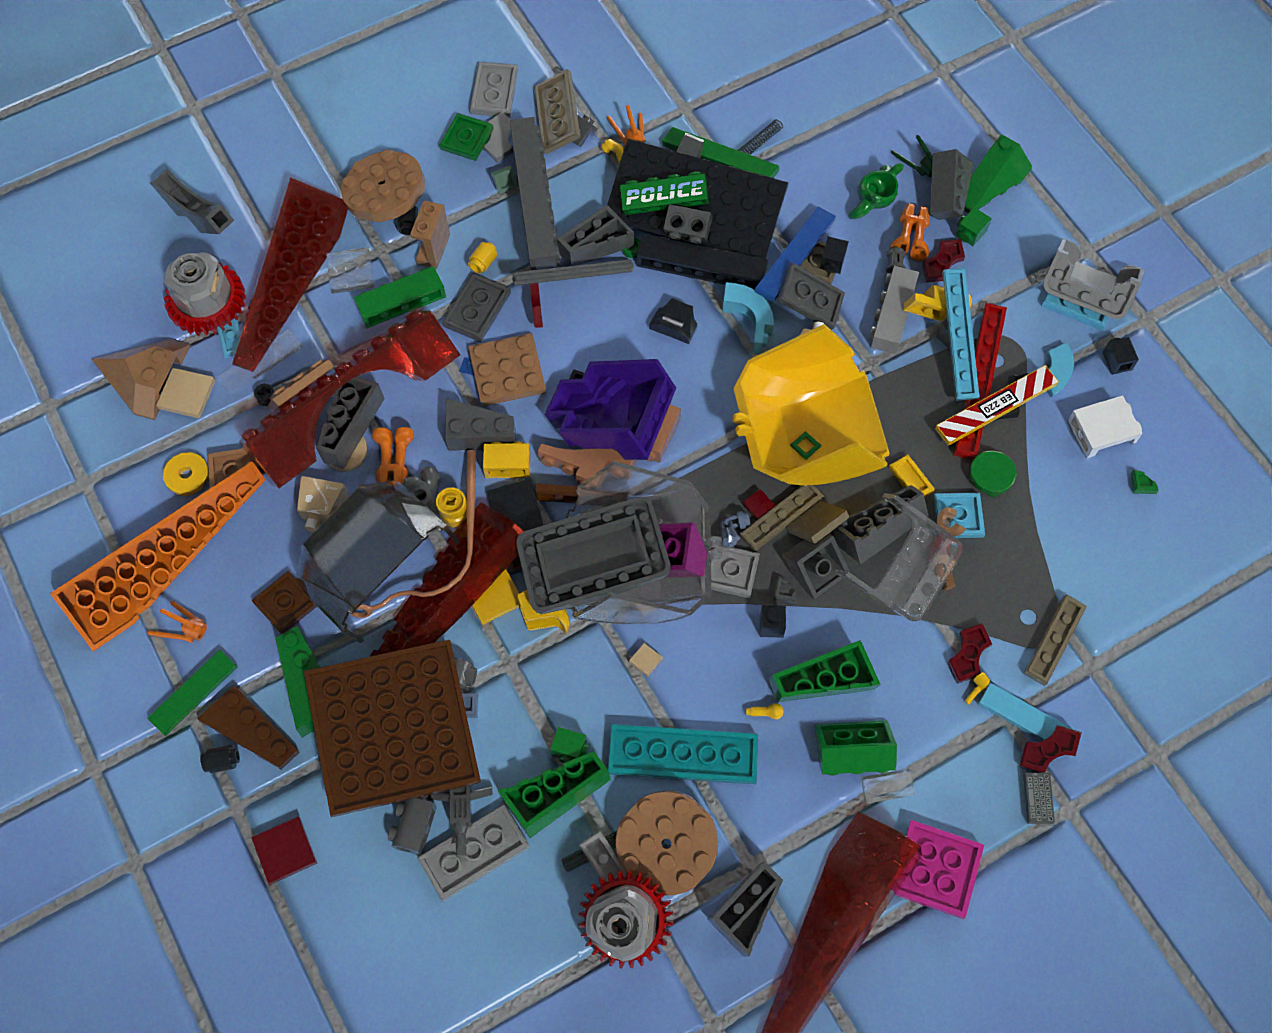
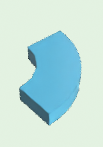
(1061, 366)

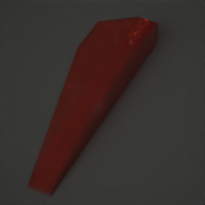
(301, 235)
(849, 899)

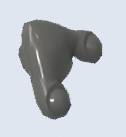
(425, 488)

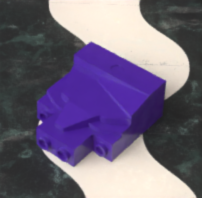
(613, 406)

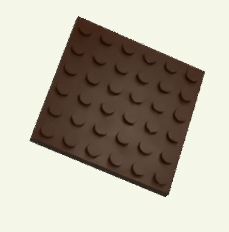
(391, 728)

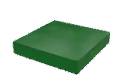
(466, 137)

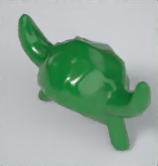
(877, 190)

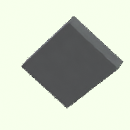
(810, 296)
(476, 307)

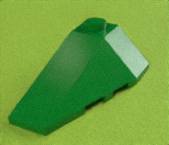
(998, 171)

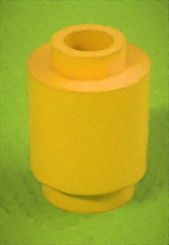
(482, 257)

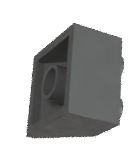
(816, 564)

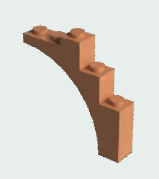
(587, 462)

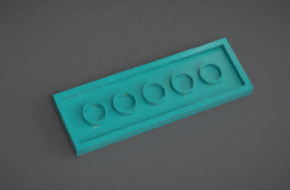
(683, 754)

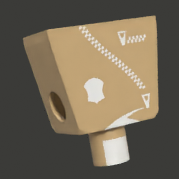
(319, 500)

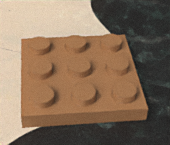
(507, 369)
(299, 383)

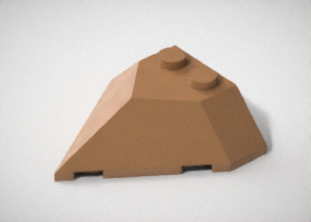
(140, 373)

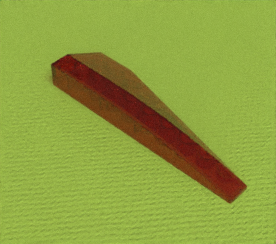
(428, 618)

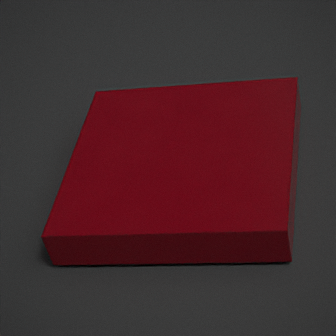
(284, 850)

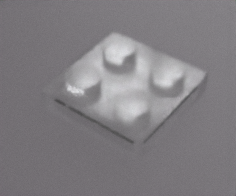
(350, 270)

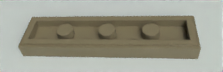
(780, 516)
(1055, 640)

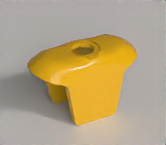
(540, 621)

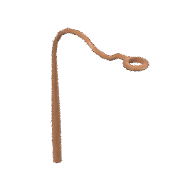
(470, 498)

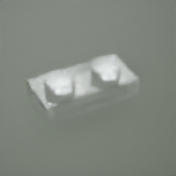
(887, 786)

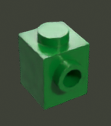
(973, 226)
(568, 745)

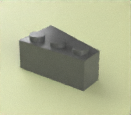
(949, 183)
(473, 426)
(745, 909)

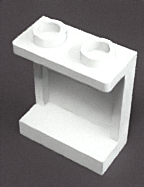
(1104, 425)

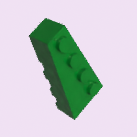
(296, 659)

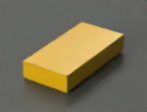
(909, 474)

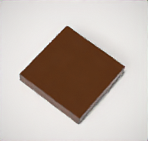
(284, 603)

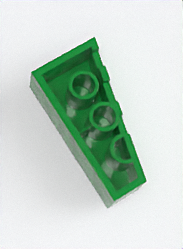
(830, 674)
(554, 792)

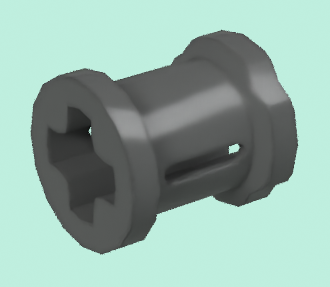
(894, 259)

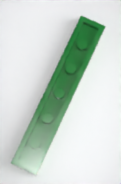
(724, 155)

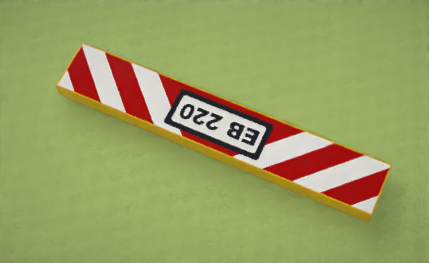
(996, 405)

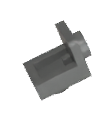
(585, 126)

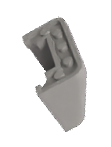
(1090, 286)

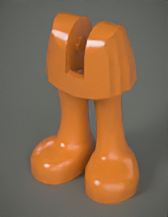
(919, 248)
(384, 438)

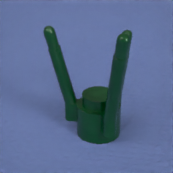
(926, 162)

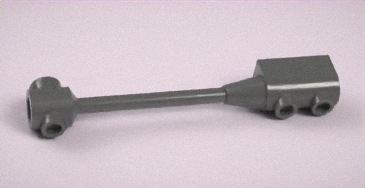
(418, 813)

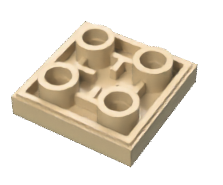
(186, 393)

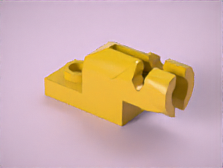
(929, 304)

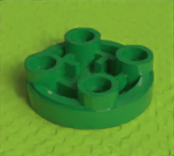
(992, 473)

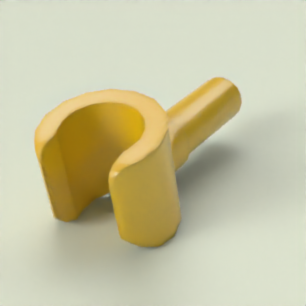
(982, 683)

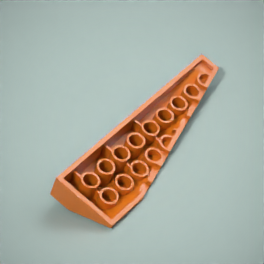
(130, 579)

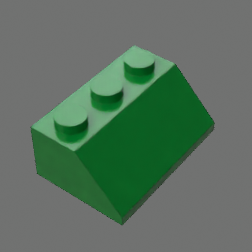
(856, 747)

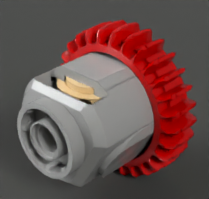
(202, 293)
(625, 919)

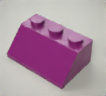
(684, 549)

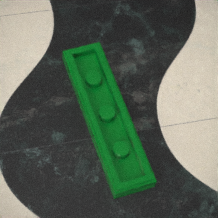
(192, 693)

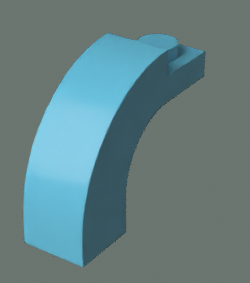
(745, 302)

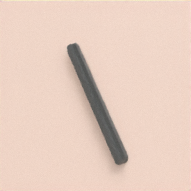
(572, 272)

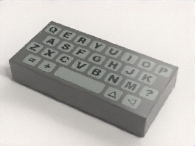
(1038, 798)

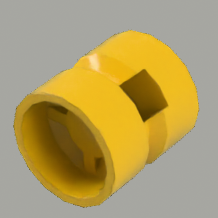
(451, 506)

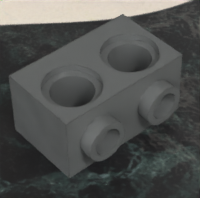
(690, 218)

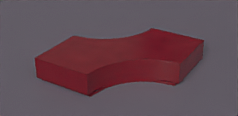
(949, 253)
(536, 305)
(966, 662)
(1060, 743)

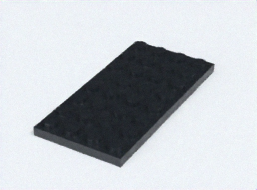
(740, 201)

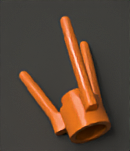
(632, 133)
(193, 628)

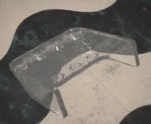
(917, 568)

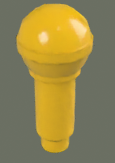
(773, 711)

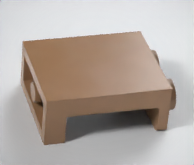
(433, 230)

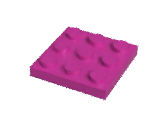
(944, 872)

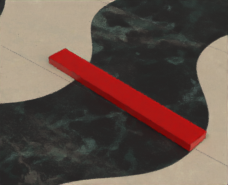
(986, 357)

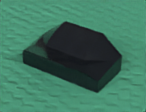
(675, 321)

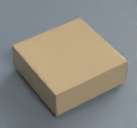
(645, 660)

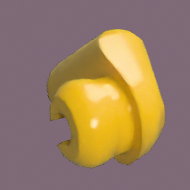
(611, 145)

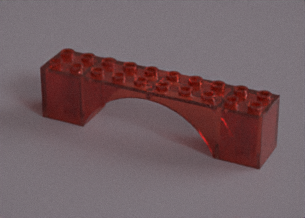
(286, 440)

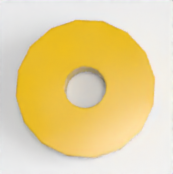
(181, 463)

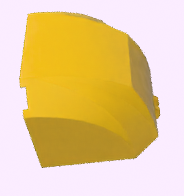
(812, 389)

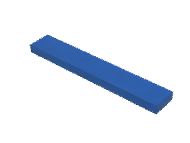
(795, 252)

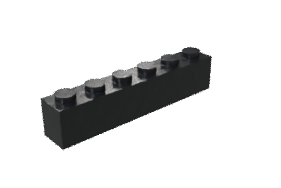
(700, 261)

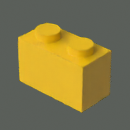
(507, 460)

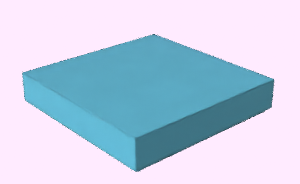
(968, 512)

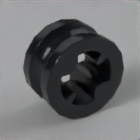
(259, 391)

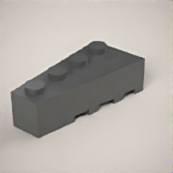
(348, 419)
(877, 525)

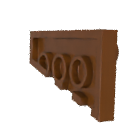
(246, 726)

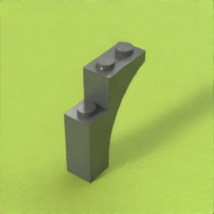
(203, 214)

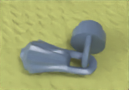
(728, 534)

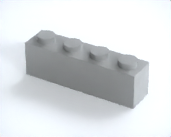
(892, 316)

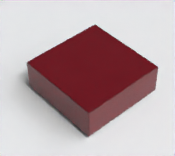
(758, 504)

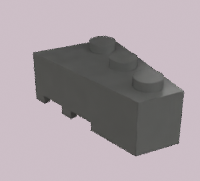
(595, 237)

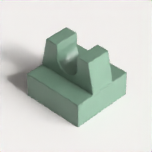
(504, 179)

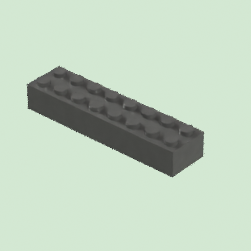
(535, 194)

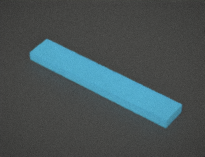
(960, 334)

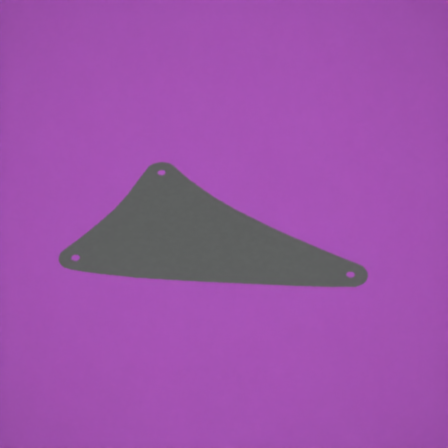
(995, 573)

